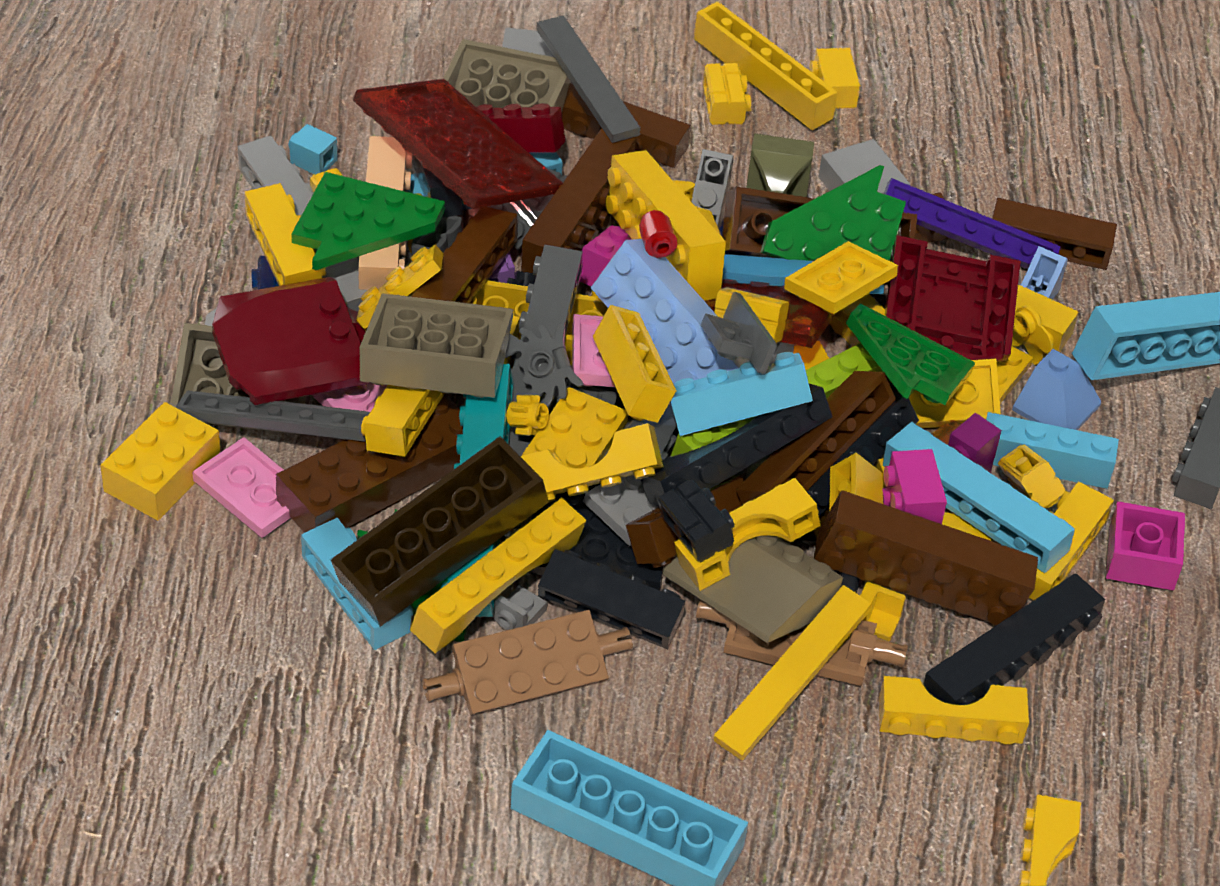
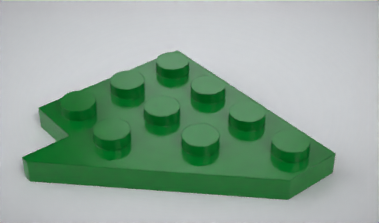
(842, 215)
(361, 217)
(908, 357)

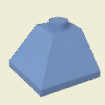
(1058, 393)

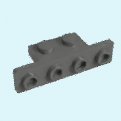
(741, 335)

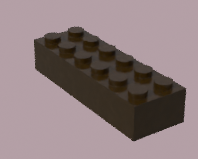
(440, 531)

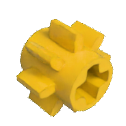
(527, 415)

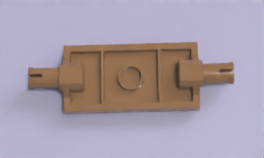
(528, 662)
(845, 665)

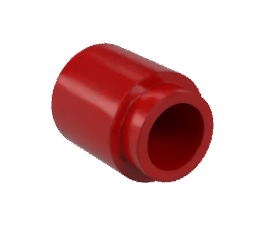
(657, 234)

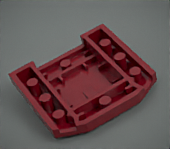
(955, 299)
(287, 340)

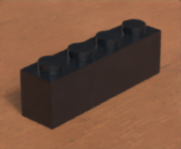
(611, 597)

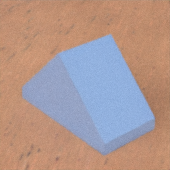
(1045, 273)

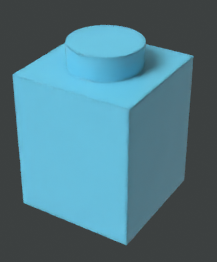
(313, 149)

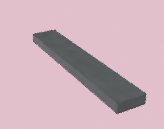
(588, 79)
(274, 415)

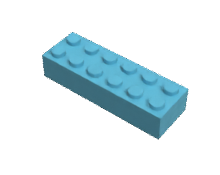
(1150, 336)
(627, 814)

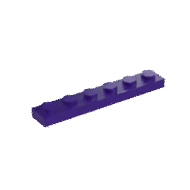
(968, 225)

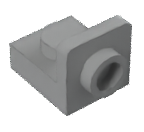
(518, 609)

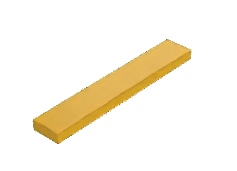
(792, 672)

